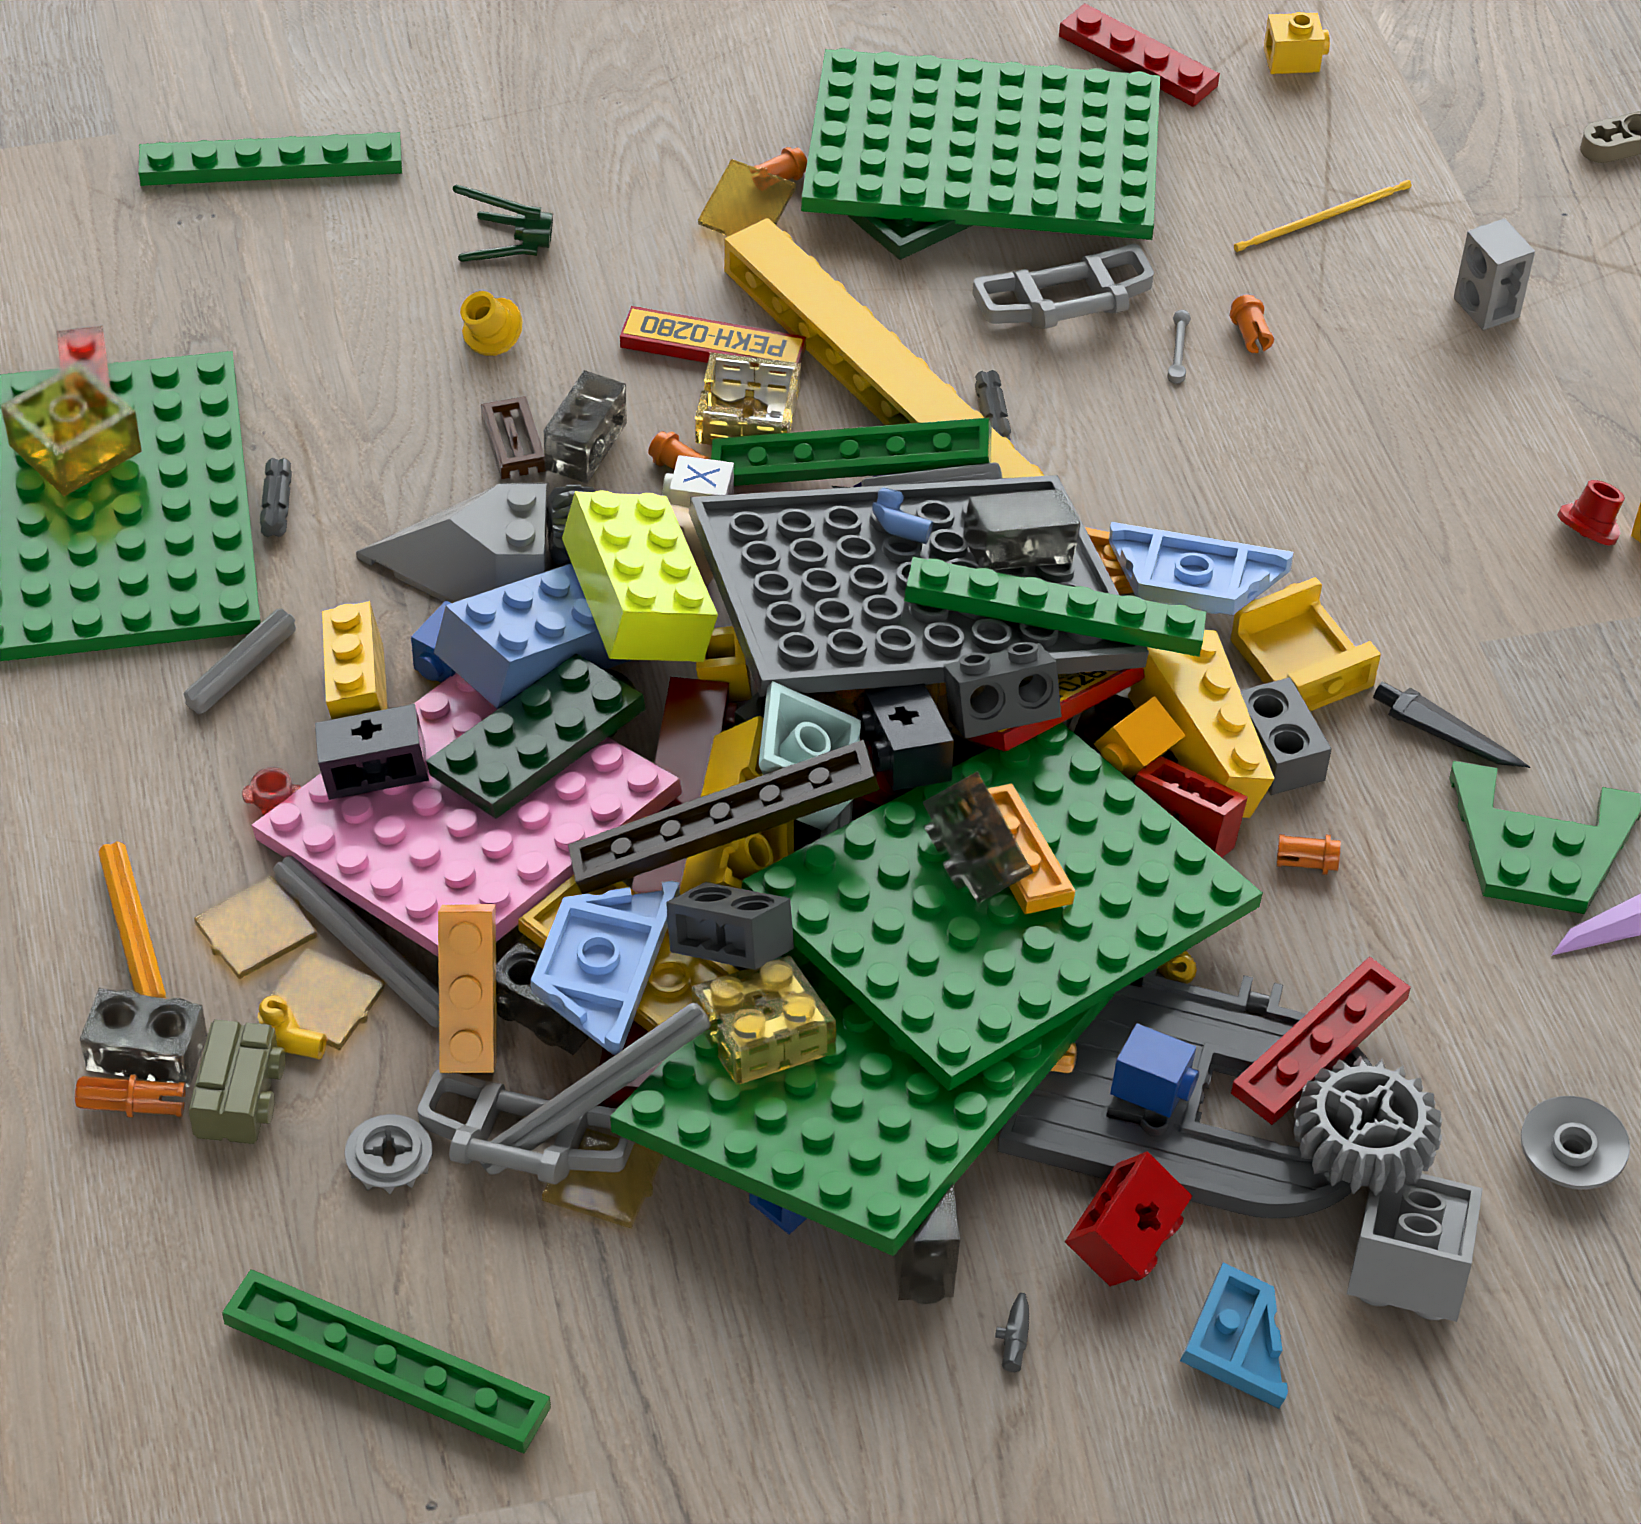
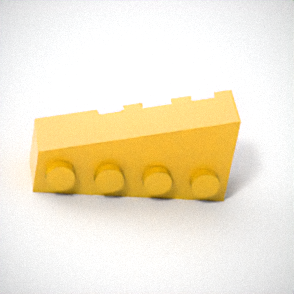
(1213, 716)
(731, 762)

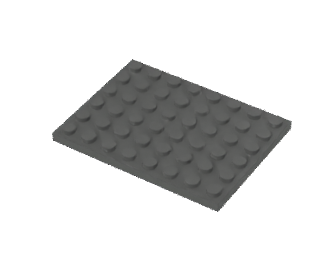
(825, 585)

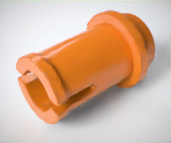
(788, 165)
(1248, 315)
(666, 448)
(1309, 853)

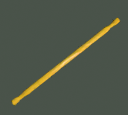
(1322, 215)

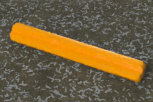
(131, 920)

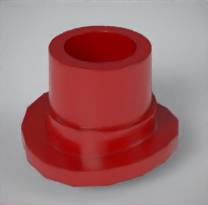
(1595, 512)

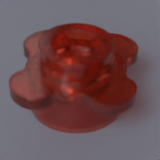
(269, 789)

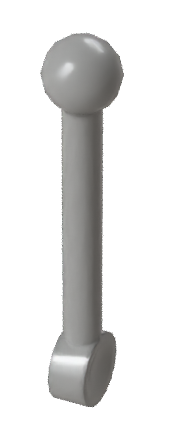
(1177, 372)

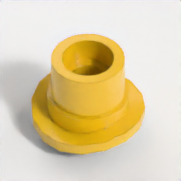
(490, 323)

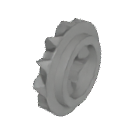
(367, 1146)

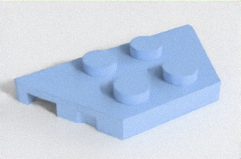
(1195, 569)
(602, 959)

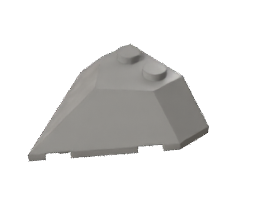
(471, 545)

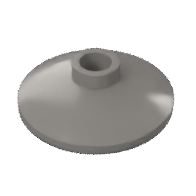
(1577, 1126)

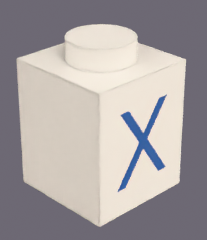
(698, 478)

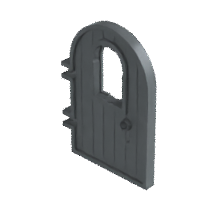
(1067, 1112)

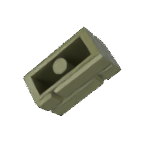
(235, 1082)

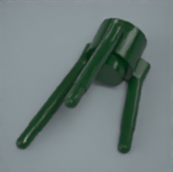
(530, 226)

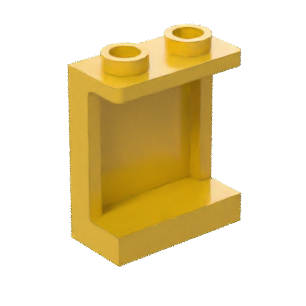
(1298, 639)

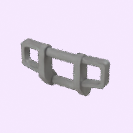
(1046, 314)
(471, 1143)

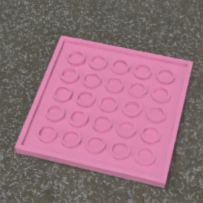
(429, 847)

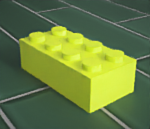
(639, 577)

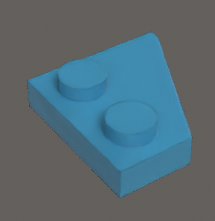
(1239, 1337)

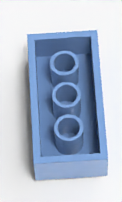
(520, 634)

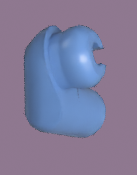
(897, 522)

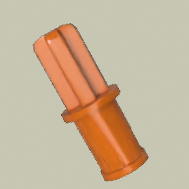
(129, 1095)

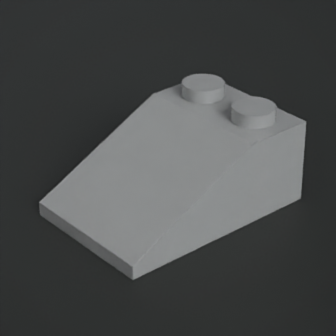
(1417, 1247)

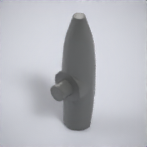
(1015, 1334)

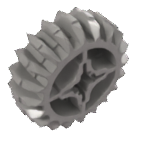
(1367, 1126)

